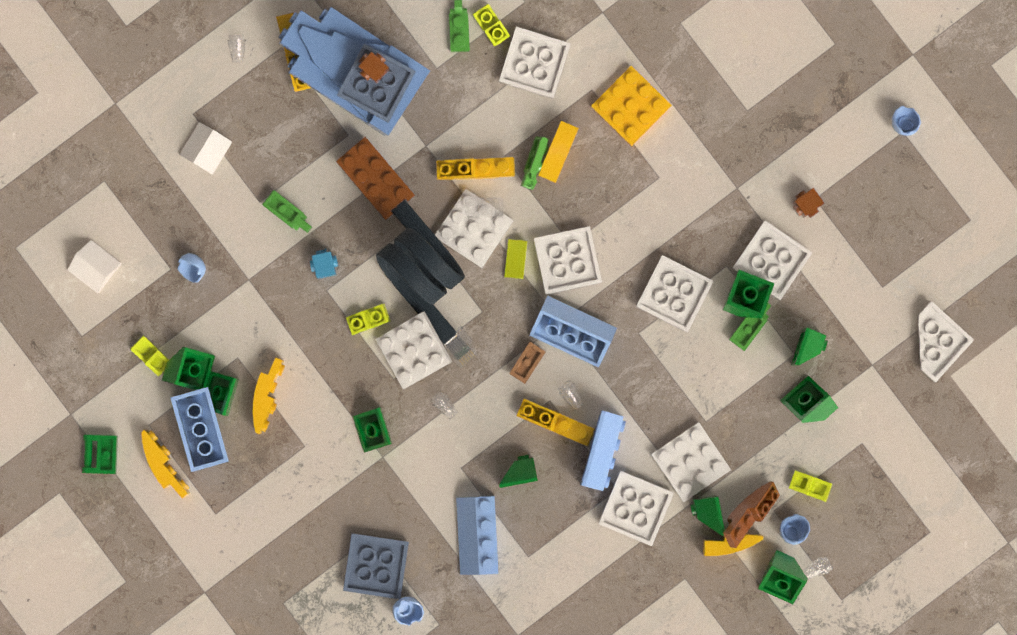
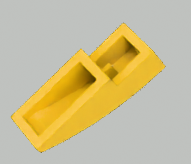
(558, 151)
(718, 548)

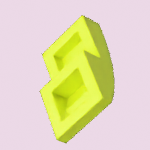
(150, 355)
(810, 486)

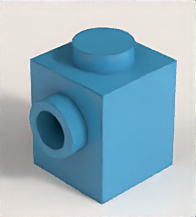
(324, 264)

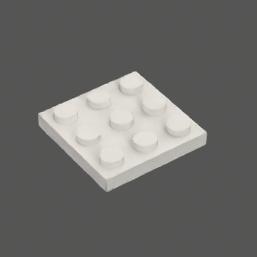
(534, 62)
(472, 236)
(773, 258)
(567, 260)
(674, 293)
(413, 350)
(691, 462)
(636, 508)

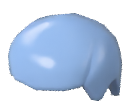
(905, 121)
(191, 267)
(794, 529)
(407, 611)

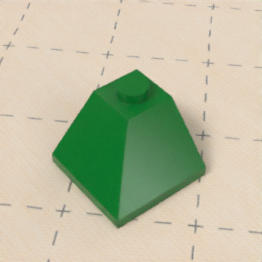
(748, 296)
(809, 346)
(189, 368)
(809, 402)
(520, 472)
(709, 513)
(783, 578)

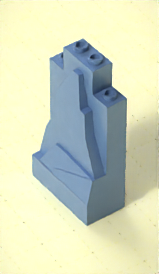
(327, 54)

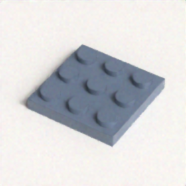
(378, 98)
(376, 566)

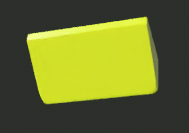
(515, 259)

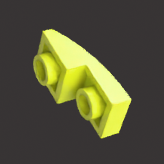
(491, 25)
(368, 319)

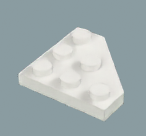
(939, 341)

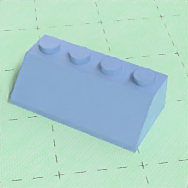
(573, 331)
(199, 429)
(602, 451)
(477, 535)

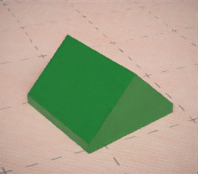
(222, 391)
(372, 429)

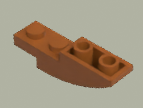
(751, 509)

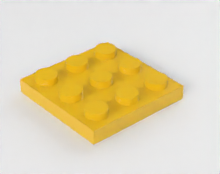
(631, 106)

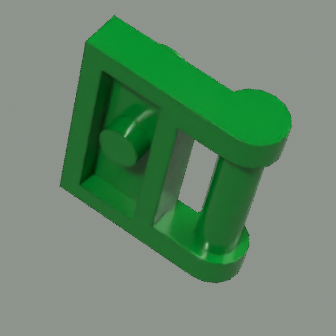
(106, 454)

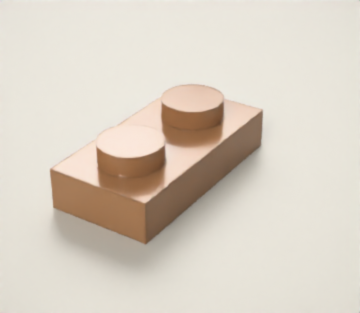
(527, 362)

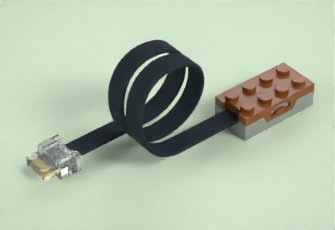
(417, 260)

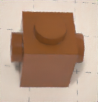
(373, 67)
(807, 203)

